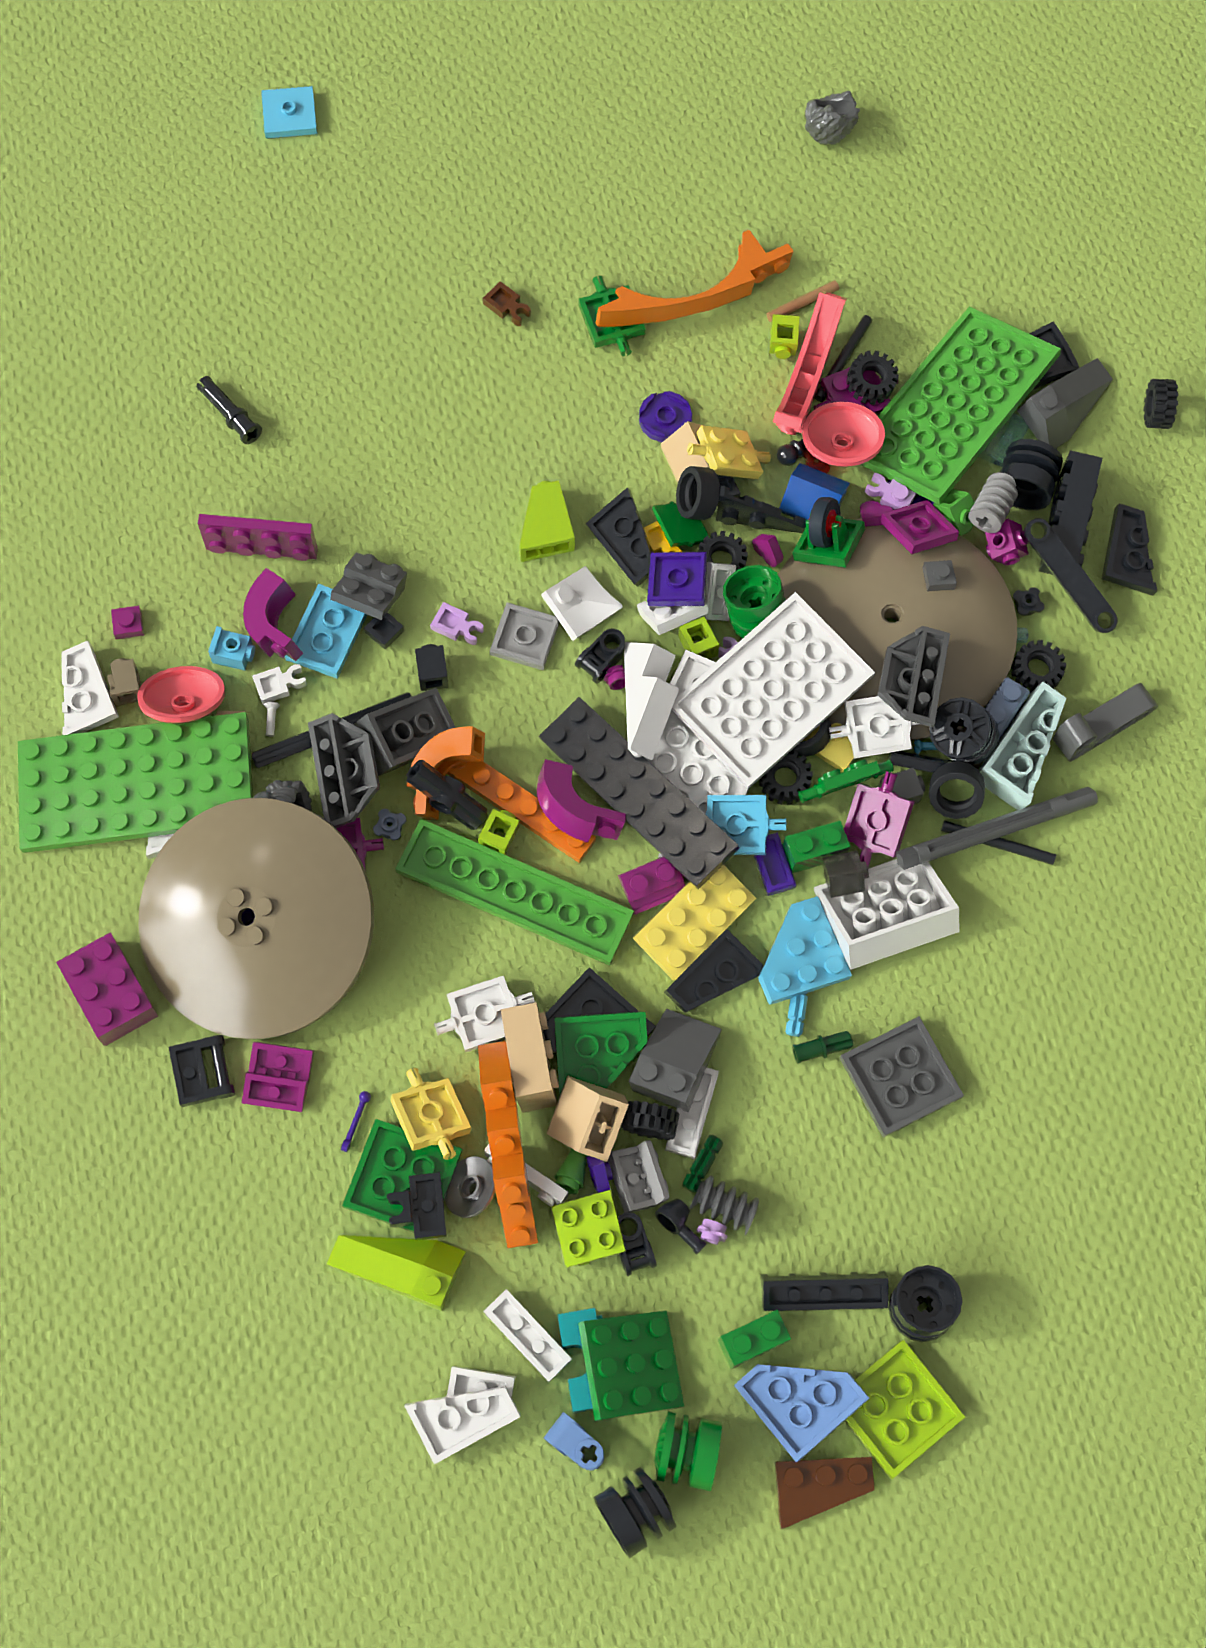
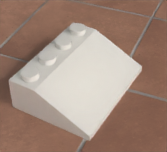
(892, 913)

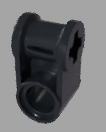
(599, 658)
(636, 1246)

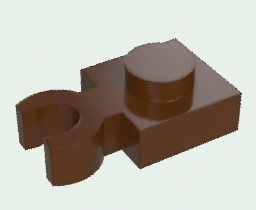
(505, 301)

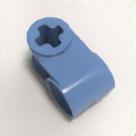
(571, 1439)

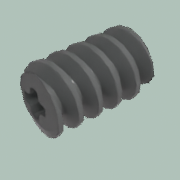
(725, 1204)

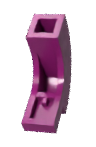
(261, 614)
(571, 812)

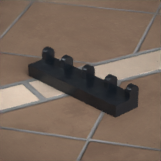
(824, 1291)

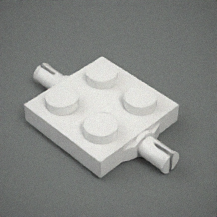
(873, 728)
(478, 1014)

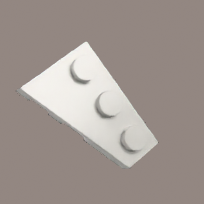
(85, 691)
(461, 1419)

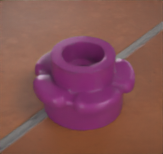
(615, 677)

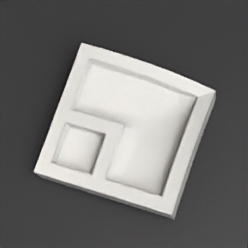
(580, 603)

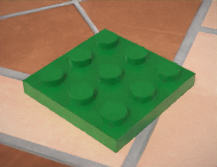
(386, 1169)
(630, 1365)

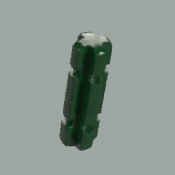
(702, 1163)

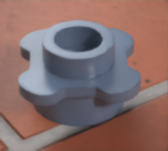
(392, 832)

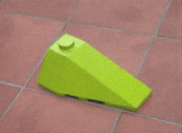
(406, 1266)

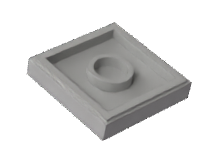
(524, 636)

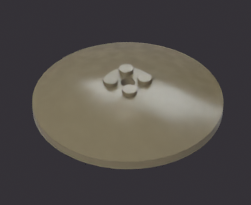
(307, 927)

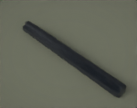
(302, 741)

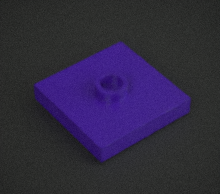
(677, 579)

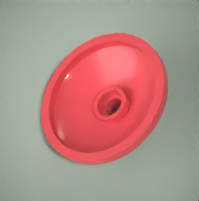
(843, 434)
(181, 694)

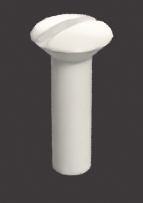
(271, 715)

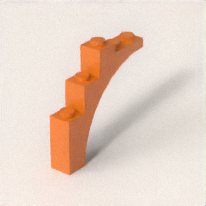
(506, 1145)

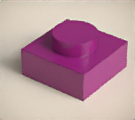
(127, 622)

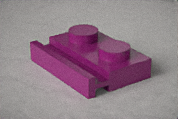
(651, 884)

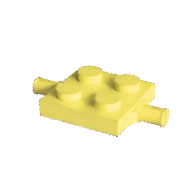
(729, 452)
(430, 1114)

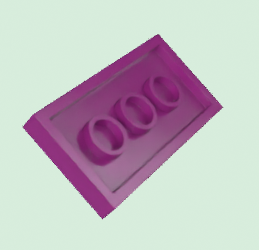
(258, 536)

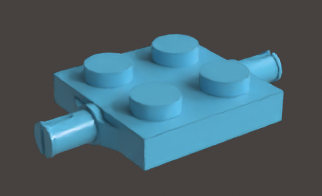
(744, 820)

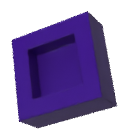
(600, 1173)

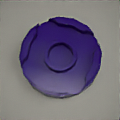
(663, 415)

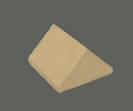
(676, 449)

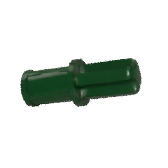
(822, 1046)

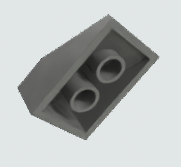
(405, 728)
(675, 1060)

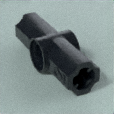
(447, 794)

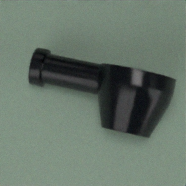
(674, 1217)

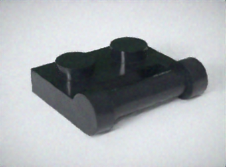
(191, 1072)

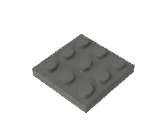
(901, 1076)

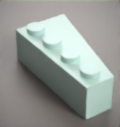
(1021, 750)

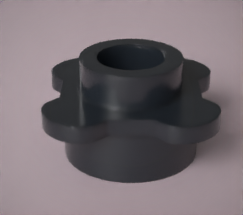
(1025, 608)

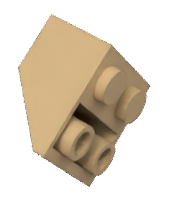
(588, 1118)

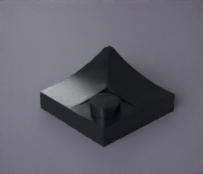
(1065, 363)

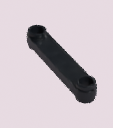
(1070, 575)

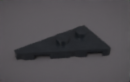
(754, 513)

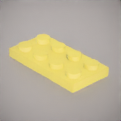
(693, 921)

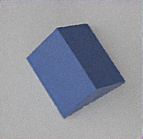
(806, 487)

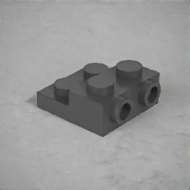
(369, 585)

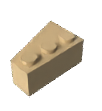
(529, 1057)

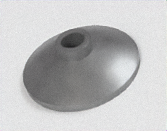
(470, 1187)

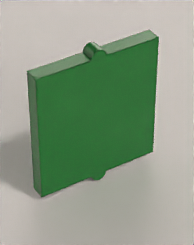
(678, 529)

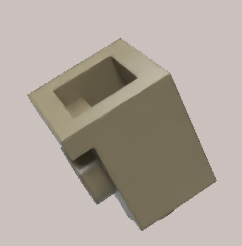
(124, 681)

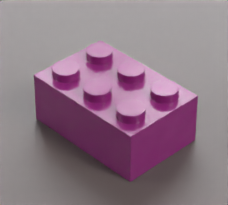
(107, 989)

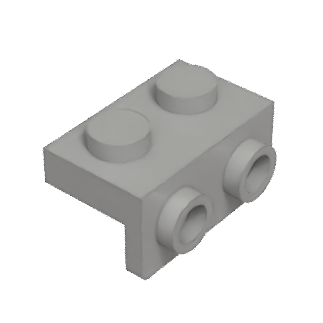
(638, 1177)

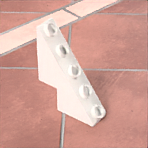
(647, 696)

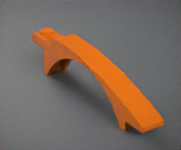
(751, 268)

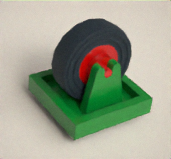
(828, 535)

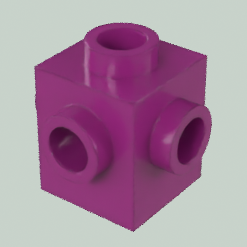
(1007, 544)

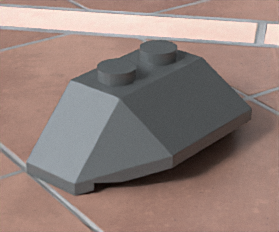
(914, 674)
(343, 768)

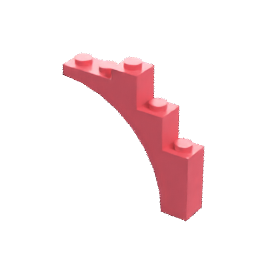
(810, 363)

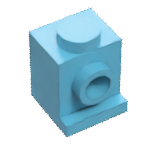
(235, 657)

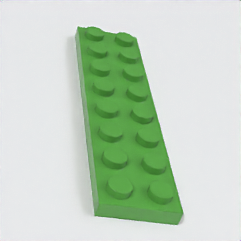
(515, 891)

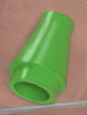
(572, 1172)

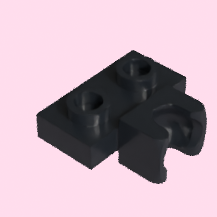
(421, 1207)

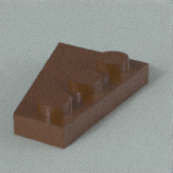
(819, 1485)

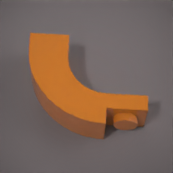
(444, 753)

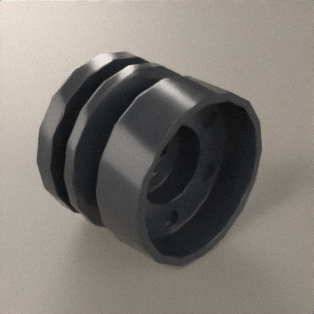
(1035, 471)
(978, 740)
(930, 1286)
(635, 1512)

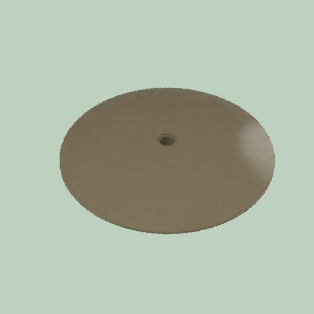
(890, 583)

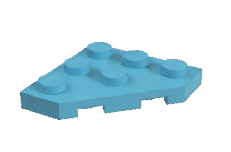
(803, 955)

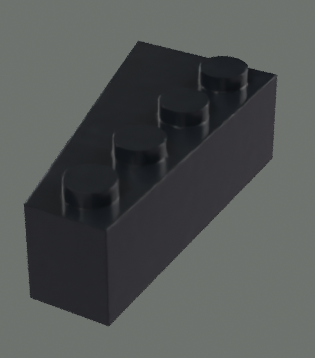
(1073, 502)

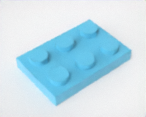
(326, 633)

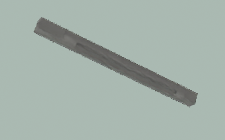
(996, 827)

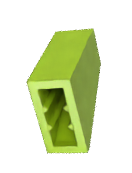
(546, 523)

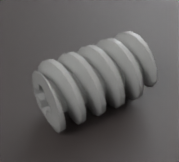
(994, 502)

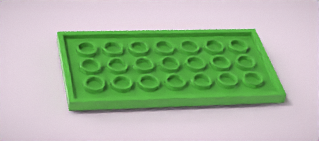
(958, 402)
(129, 780)

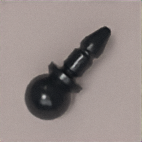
(789, 453)

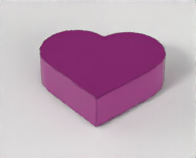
(872, 512)
(768, 548)

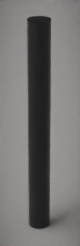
(846, 352)
(1008, 845)

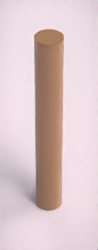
(803, 300)

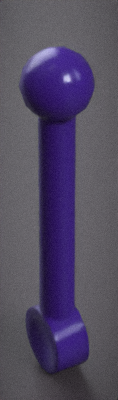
(364, 1097)

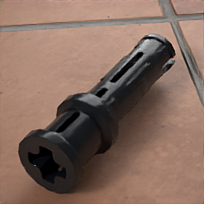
(236, 417)

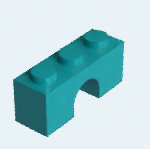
(571, 1338)

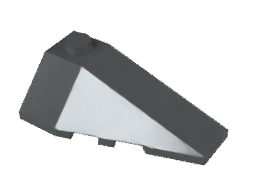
(1063, 405)

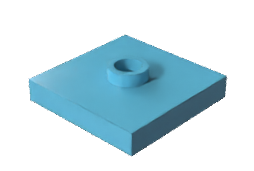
(289, 112)

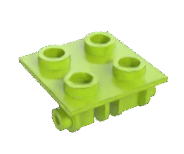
(588, 1229)

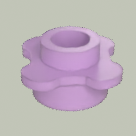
(712, 1231)

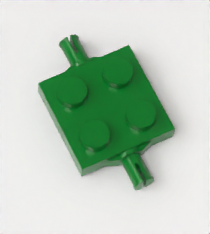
(606, 335)
(836, 781)

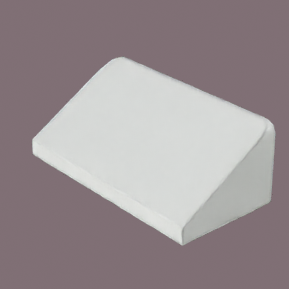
(715, 579)

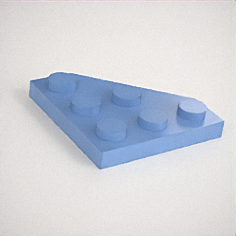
(801, 1403)

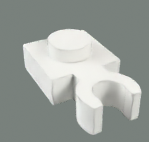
(274, 684)

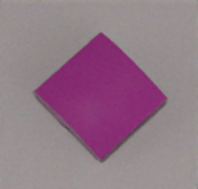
(278, 1076)

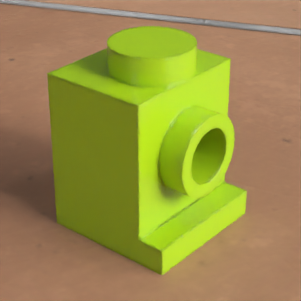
(784, 336)
(699, 630)
(499, 821)

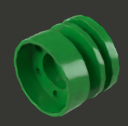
(752, 596)
(688, 1451)

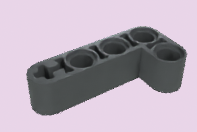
(1084, 733)

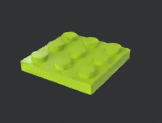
(904, 1410)

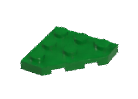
(598, 1045)

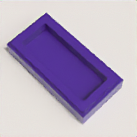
(775, 867)

